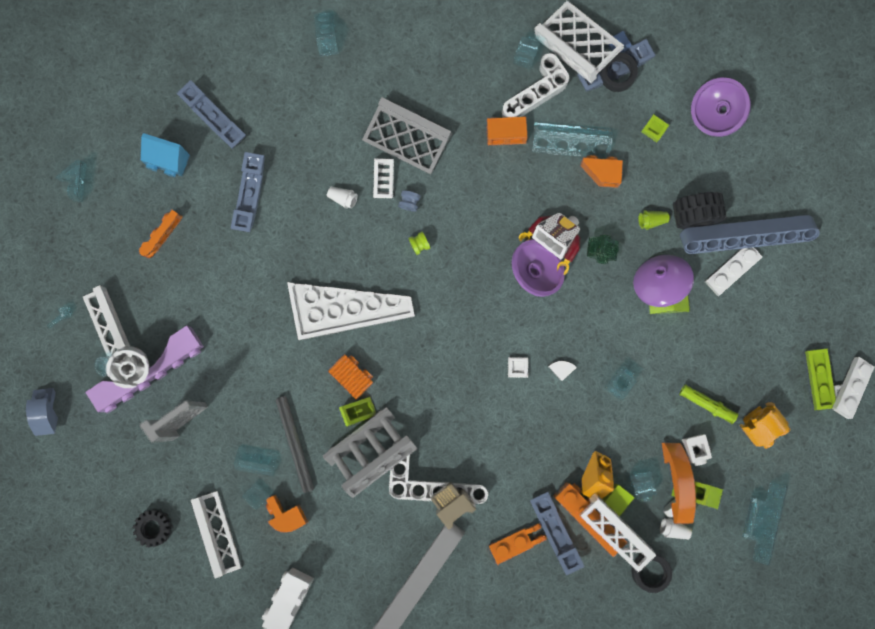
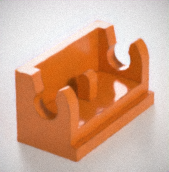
(506, 131)

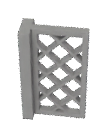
(411, 119)
(166, 427)

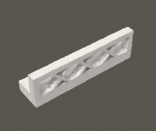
(110, 315)
(625, 529)
(208, 535)

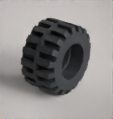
(699, 210)

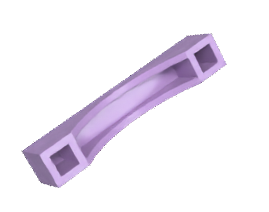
(179, 347)

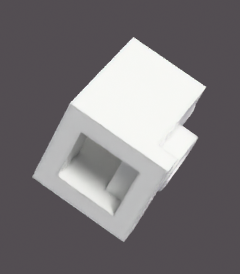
(704, 452)

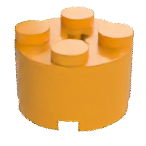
(765, 425)

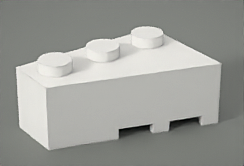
(287, 600)

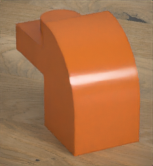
(285, 521)

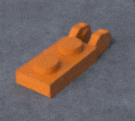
(160, 234)
(515, 544)

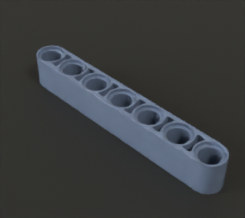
(749, 234)

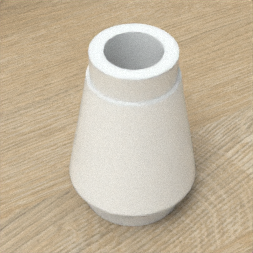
(344, 197)
(673, 530)

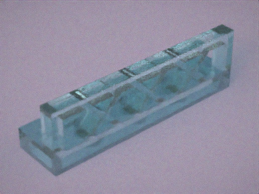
(574, 134)

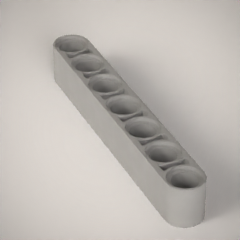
(420, 578)

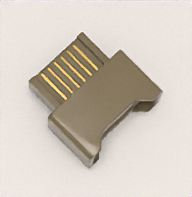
(452, 504)

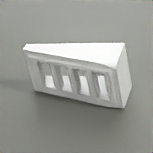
(383, 162)

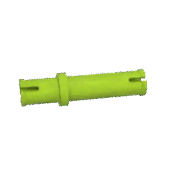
(707, 403)

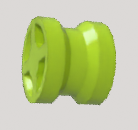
(419, 243)

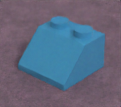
(163, 155)

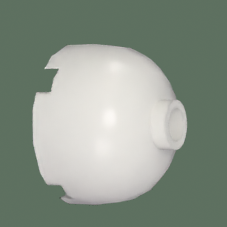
(128, 367)

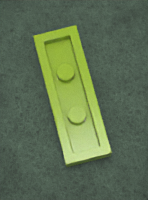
(820, 379)

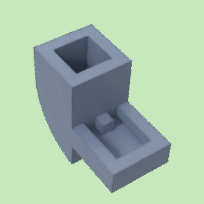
(40, 412)

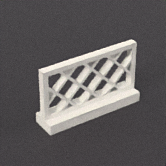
(564, 49)

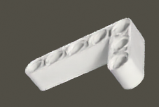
(428, 486)

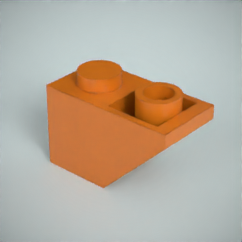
(603, 171)

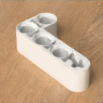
(533, 93)

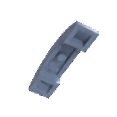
(640, 53)
(211, 114)
(249, 192)
(556, 533)

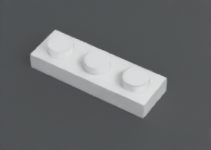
(733, 270)
(853, 388)

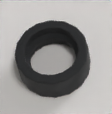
(619, 87)
(663, 584)

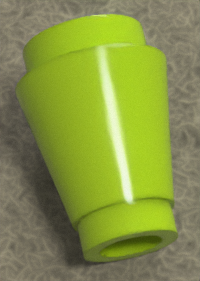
(652, 219)

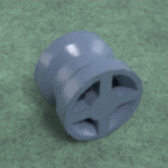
(409, 201)

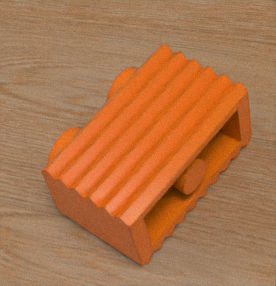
(351, 376)

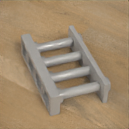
(382, 464)

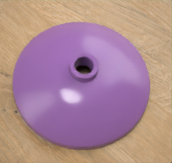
(712, 98)
(535, 258)
(663, 288)

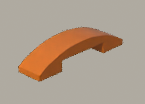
(683, 483)

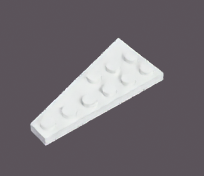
(335, 310)

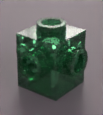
(603, 249)

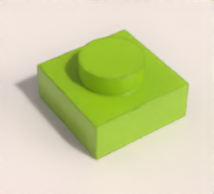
(655, 128)

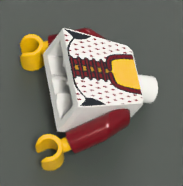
(556, 235)

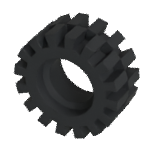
(140, 528)

